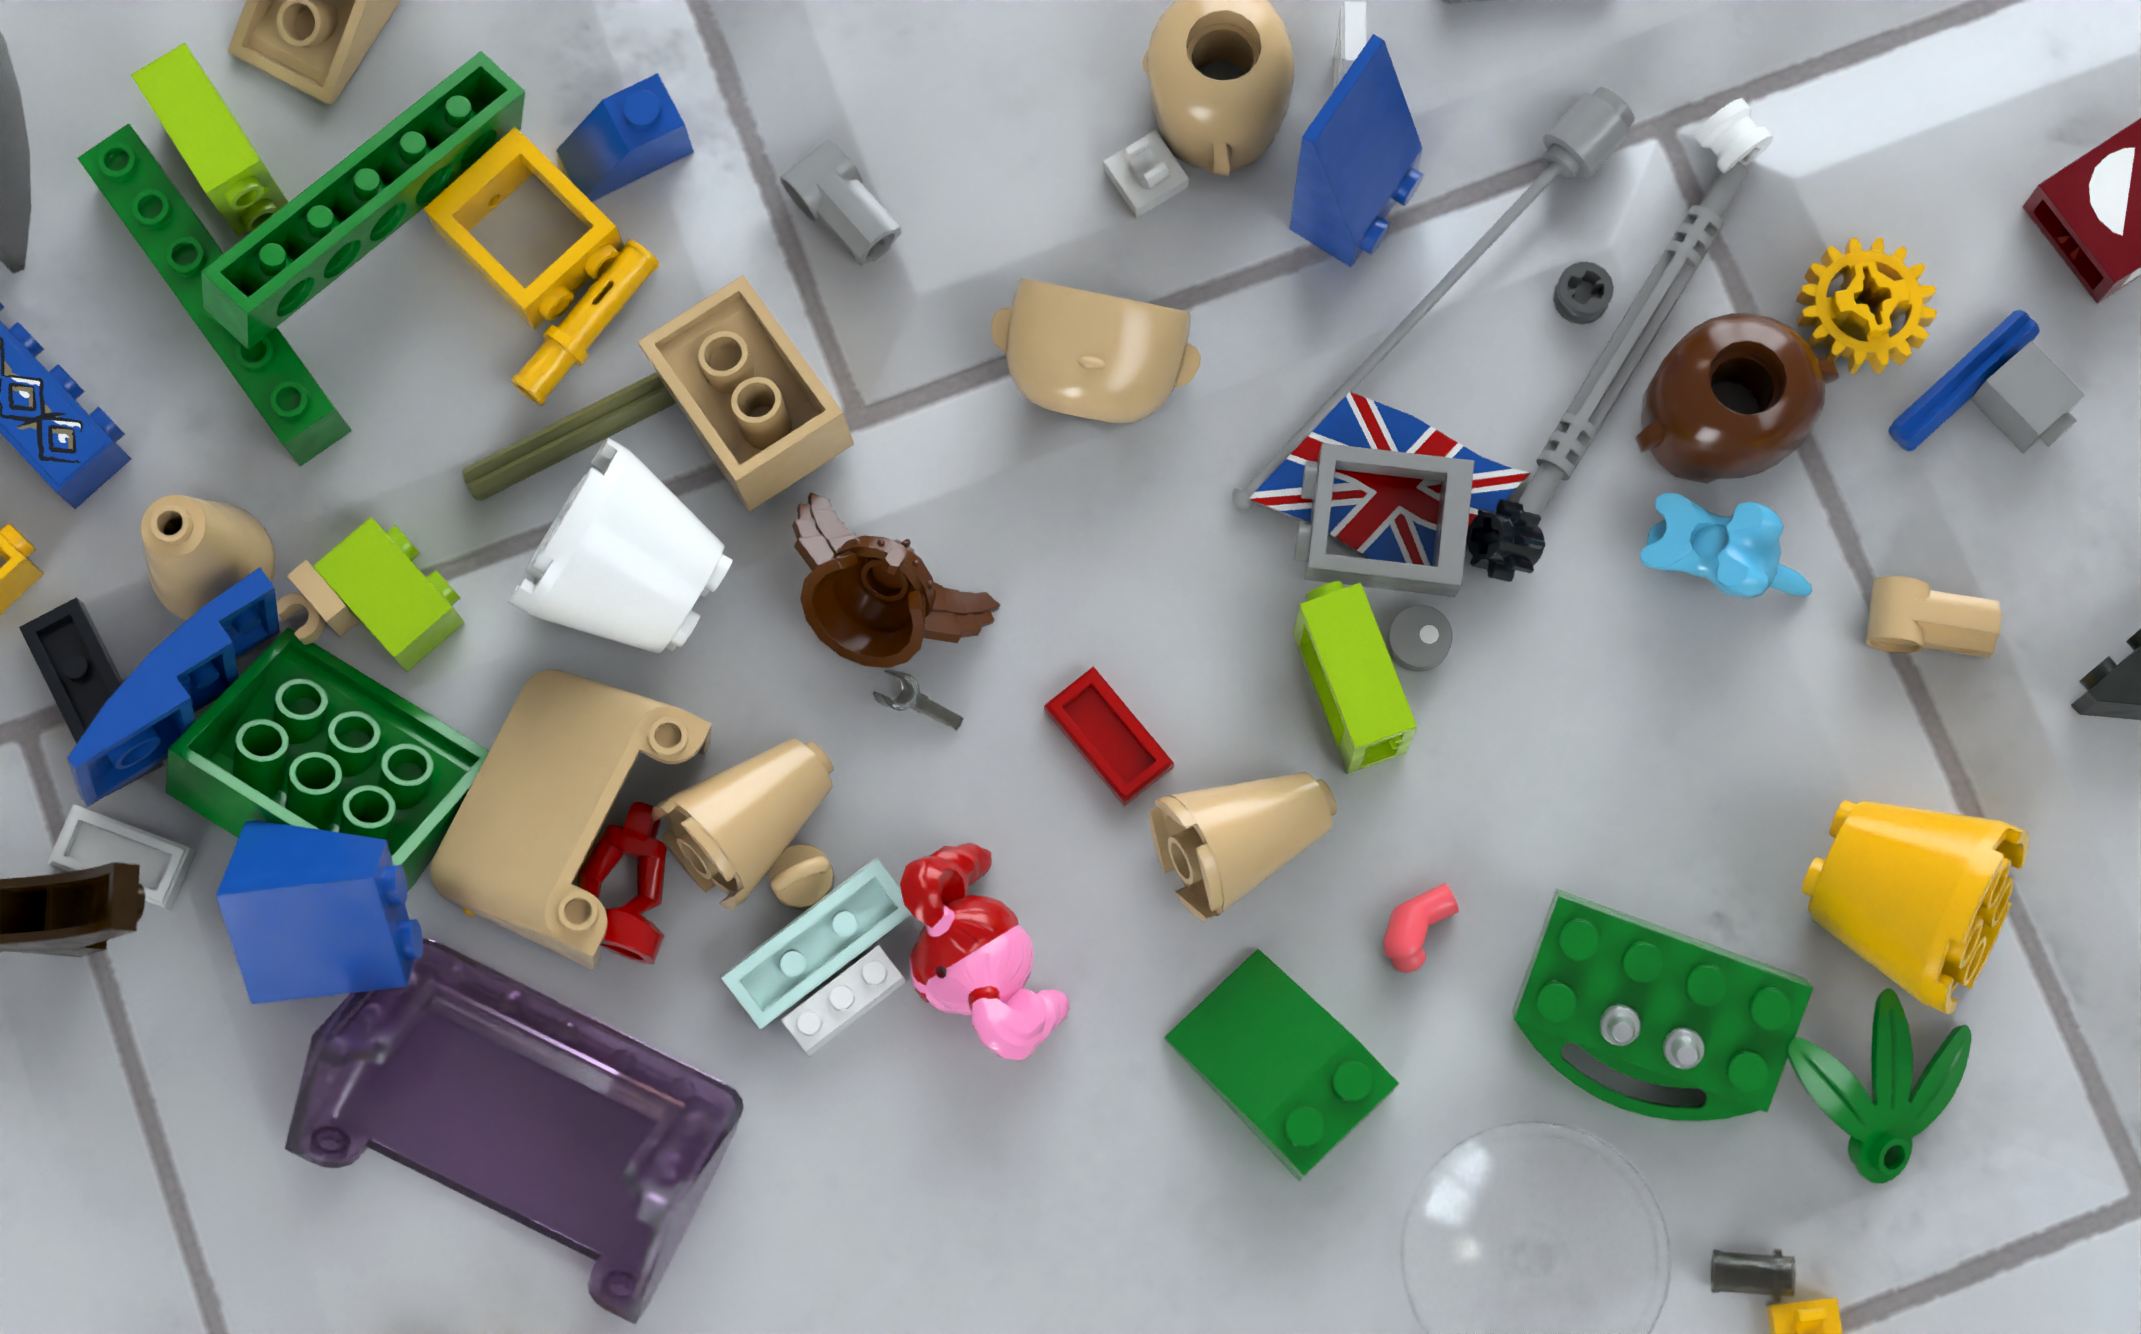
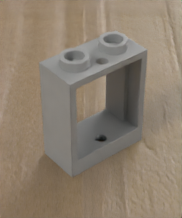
(1443, 576)

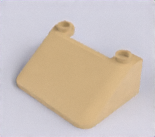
(545, 802)

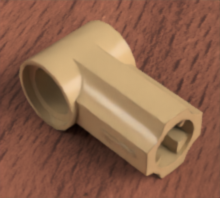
(1912, 617)

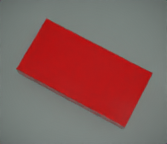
(1109, 736)

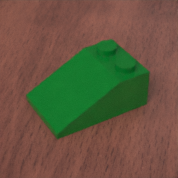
(1281, 1063)

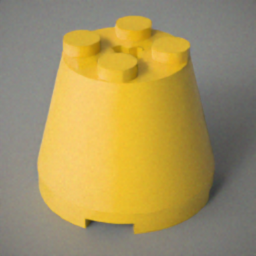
(1916, 893)

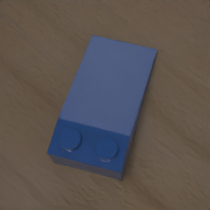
(1357, 160)

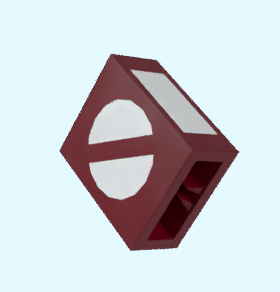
(2095, 213)

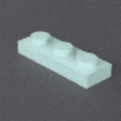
(817, 943)

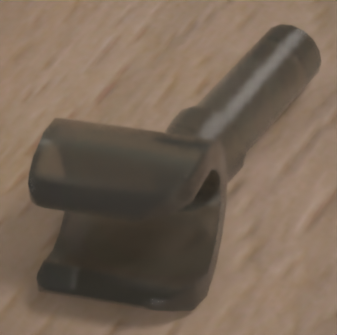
(912, 698)

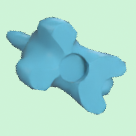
(1732, 551)

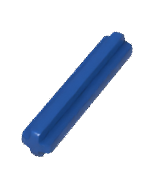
(1963, 380)

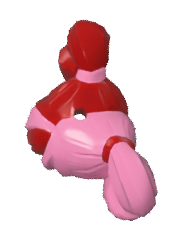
(982, 951)

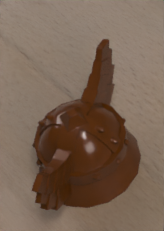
(875, 594)

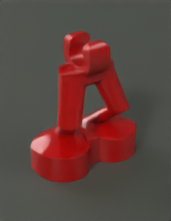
(627, 930)

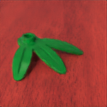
(1886, 1124)

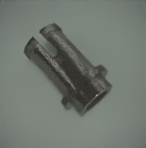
(1753, 1273)

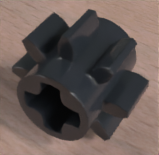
(1505, 540)

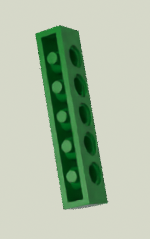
(361, 201)
(180, 250)

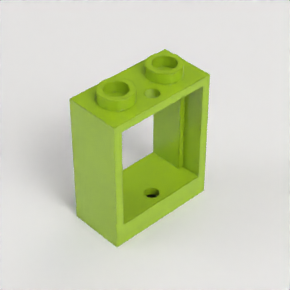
(210, 139)
(1353, 676)

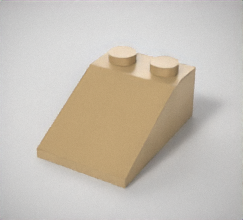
(310, 41)
(747, 392)

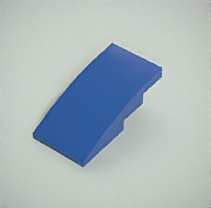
(170, 686)

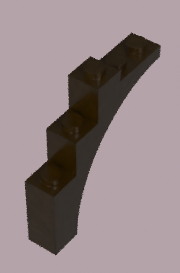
(70, 910)

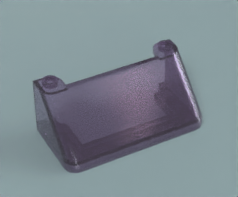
(521, 1114)

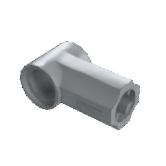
(832, 190)

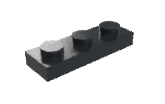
(74, 665)

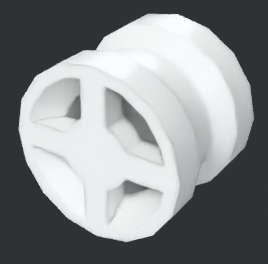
(1733, 136)

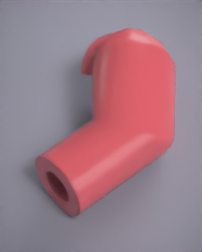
(1410, 923)

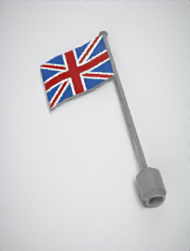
(1394, 514)

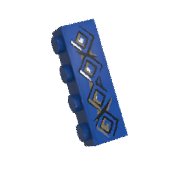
(48, 425)

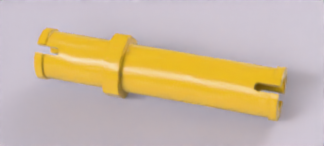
(568, 342)

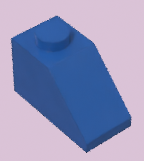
(625, 139)

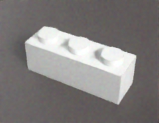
(843, 1000)

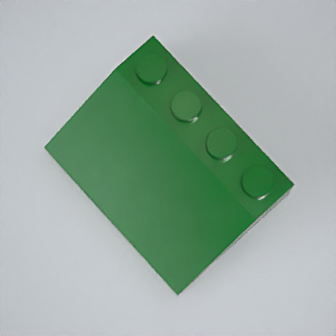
(324, 751)

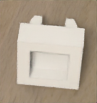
(1146, 173)

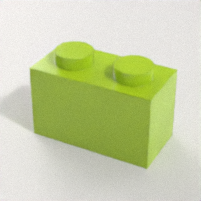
(389, 593)

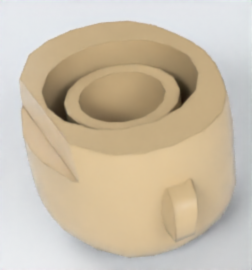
(1213, 120)
(1094, 351)

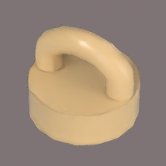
(801, 876)

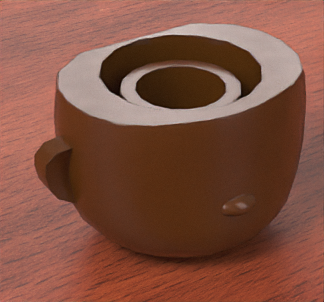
(1705, 439)

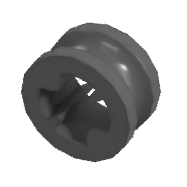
(1572, 277)

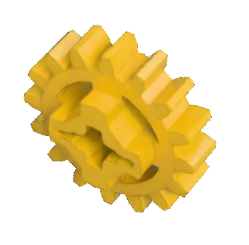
(1881, 283)

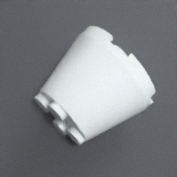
(623, 559)

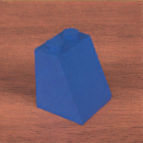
(316, 913)

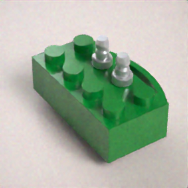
(1658, 1010)

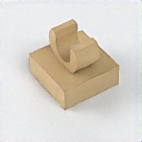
(320, 603)

